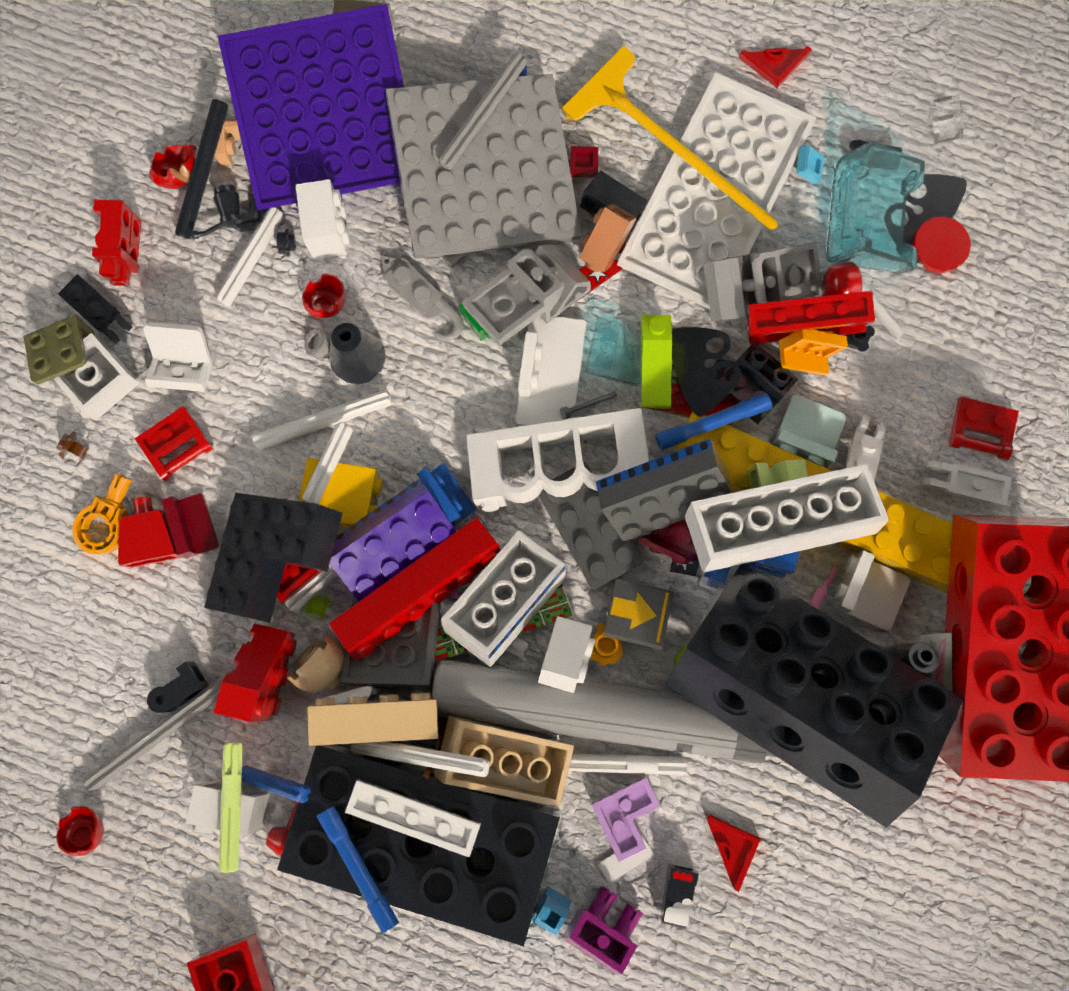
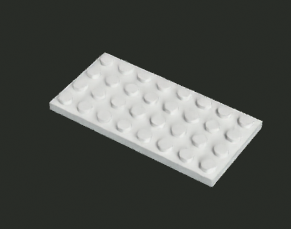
(690, 219)

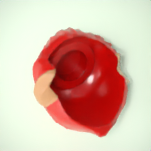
(173, 167)

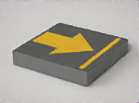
(638, 614)

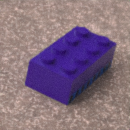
(389, 540)

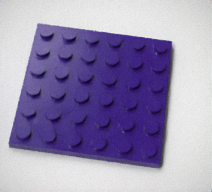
(315, 102)

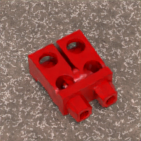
(117, 241)

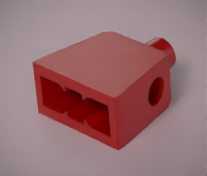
(145, 536)

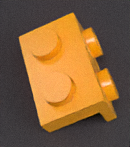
(810, 350)

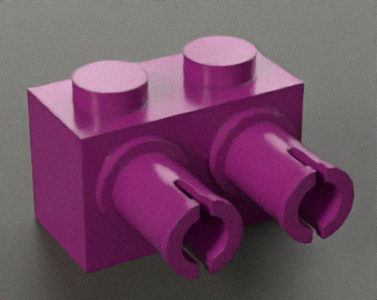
(597, 940)

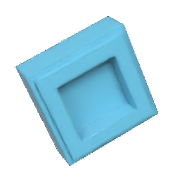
(810, 164)

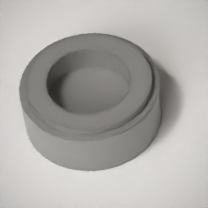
(318, 343)

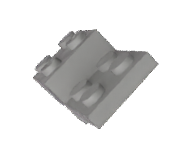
(762, 279)
(530, 287)

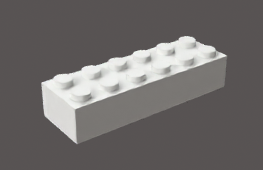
(785, 517)

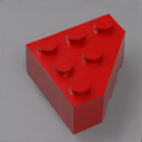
(255, 684)

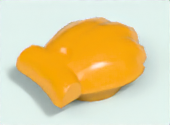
(605, 649)

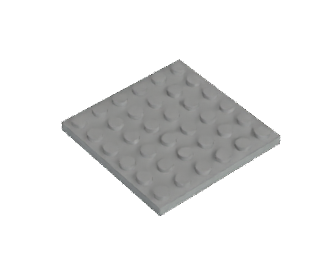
(506, 185)

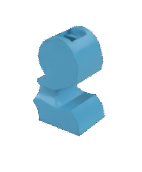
(551, 911)

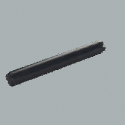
(201, 168)

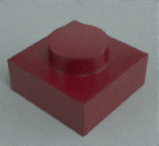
(584, 161)

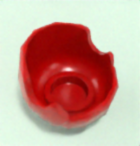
(842, 279)
(324, 297)
(79, 831)

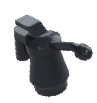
(228, 205)

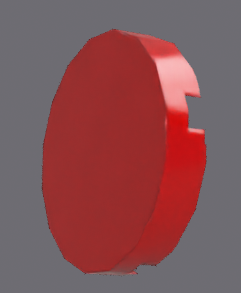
(941, 244)

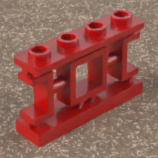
(835, 313)

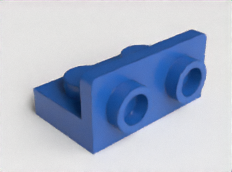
(447, 493)

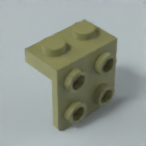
(56, 349)

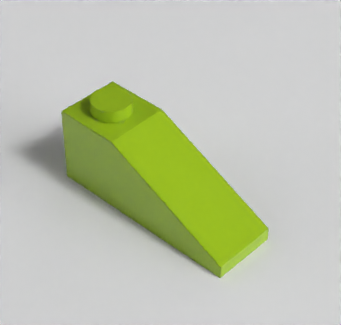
(656, 361)

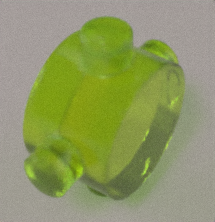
(317, 605)

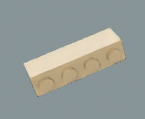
(373, 720)

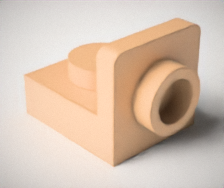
(226, 144)

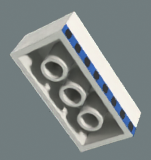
(504, 598)

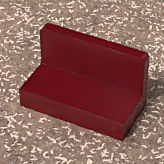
(190, 525)

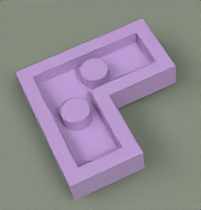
(617, 816)

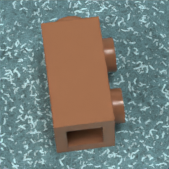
(606, 238)

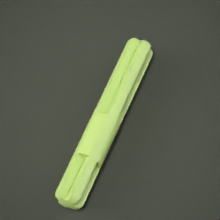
(230, 807)

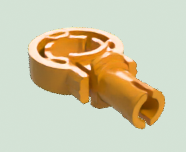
(108, 508)

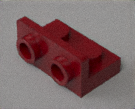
(672, 541)

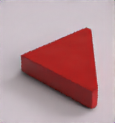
(775, 63)
(735, 848)

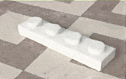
(413, 818)

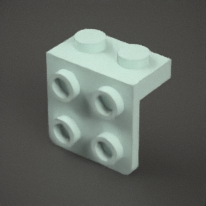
(810, 431)

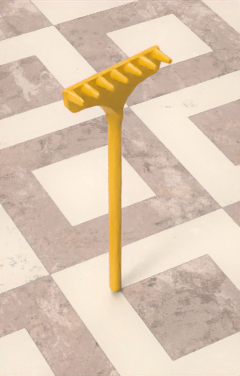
(608, 89)

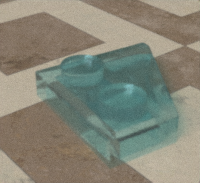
(611, 352)

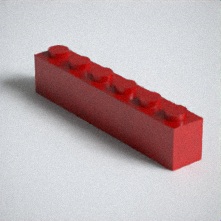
(415, 589)

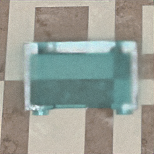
(870, 208)

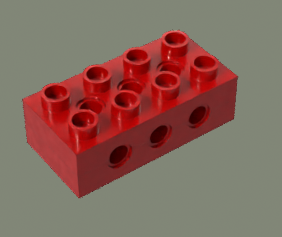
(988, 625)

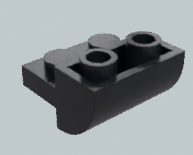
(759, 375)

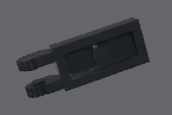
(93, 307)

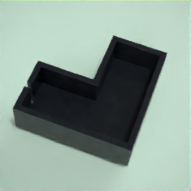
(258, 544)

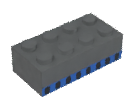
(662, 489)

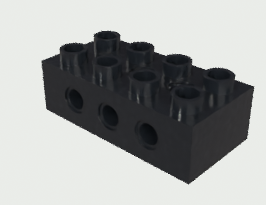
(817, 695)
(433, 881)

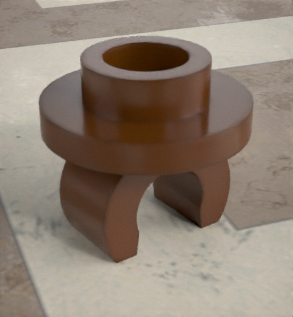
(68, 444)

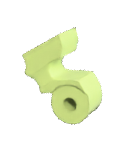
(788, 470)

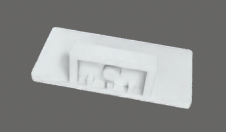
(550, 369)

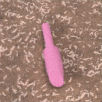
(821, 593)

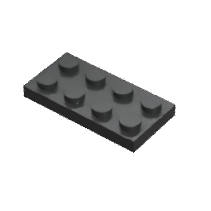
(590, 535)

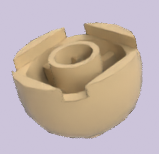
(318, 666)

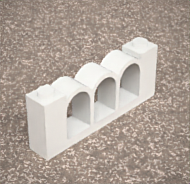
(485, 459)

